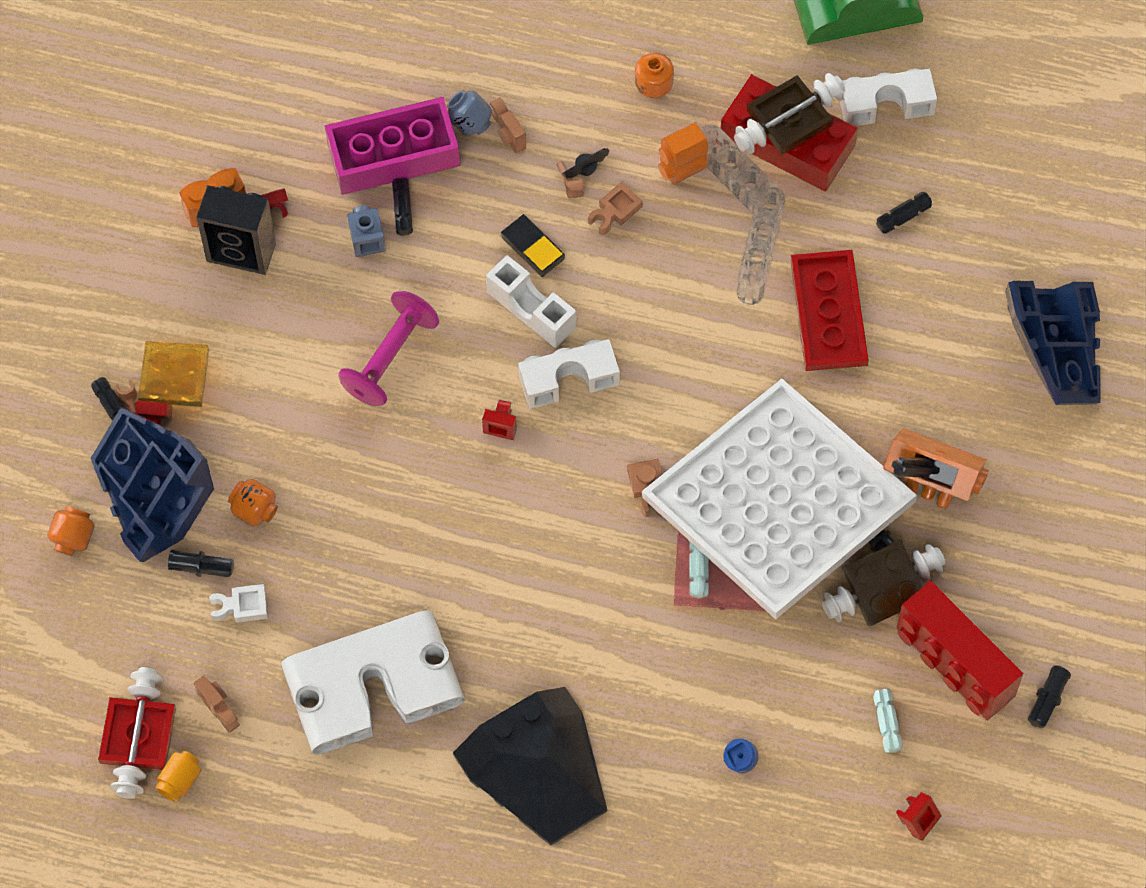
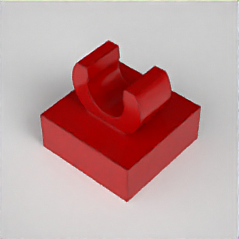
(275, 199)
(154, 411)
(500, 422)
(920, 815)

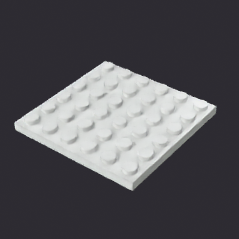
(779, 498)

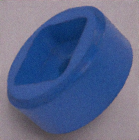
(741, 755)

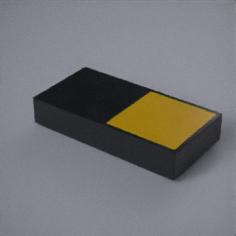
(532, 245)

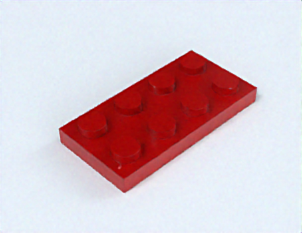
(829, 310)

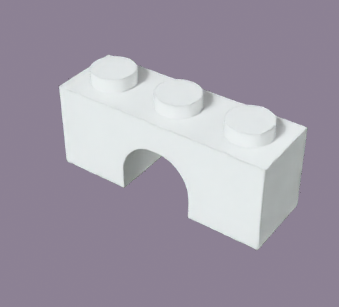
(909, 89)
(546, 316)
(591, 362)

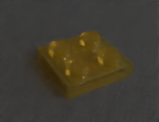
(173, 373)

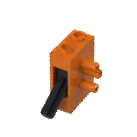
(936, 467)

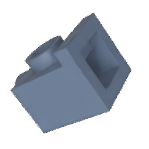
(366, 231)

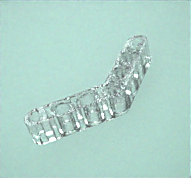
(724, 150)

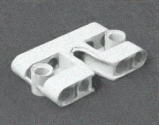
(391, 652)

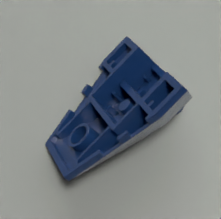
(1059, 337)
(153, 482)

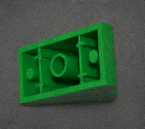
(845, 18)

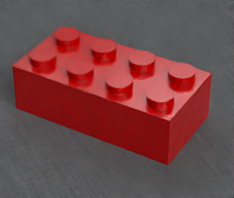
(814, 160)
(958, 651)

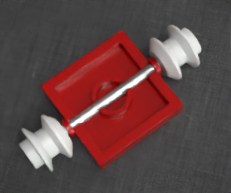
(137, 733)

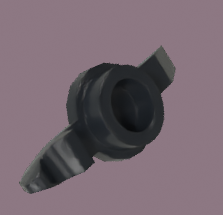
(586, 164)

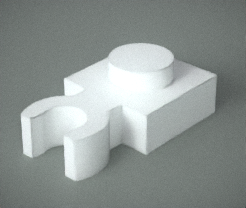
(246, 604)

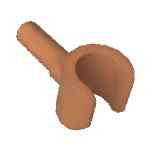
(574, 187)
(128, 397)

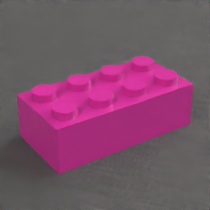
(392, 145)

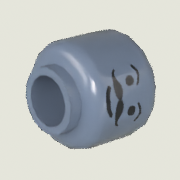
(469, 112)

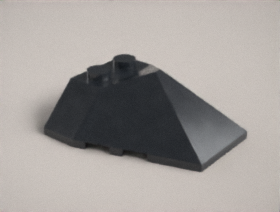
(537, 764)

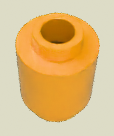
(178, 776)

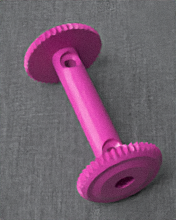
(418, 313)

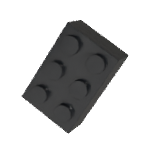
(236, 229)

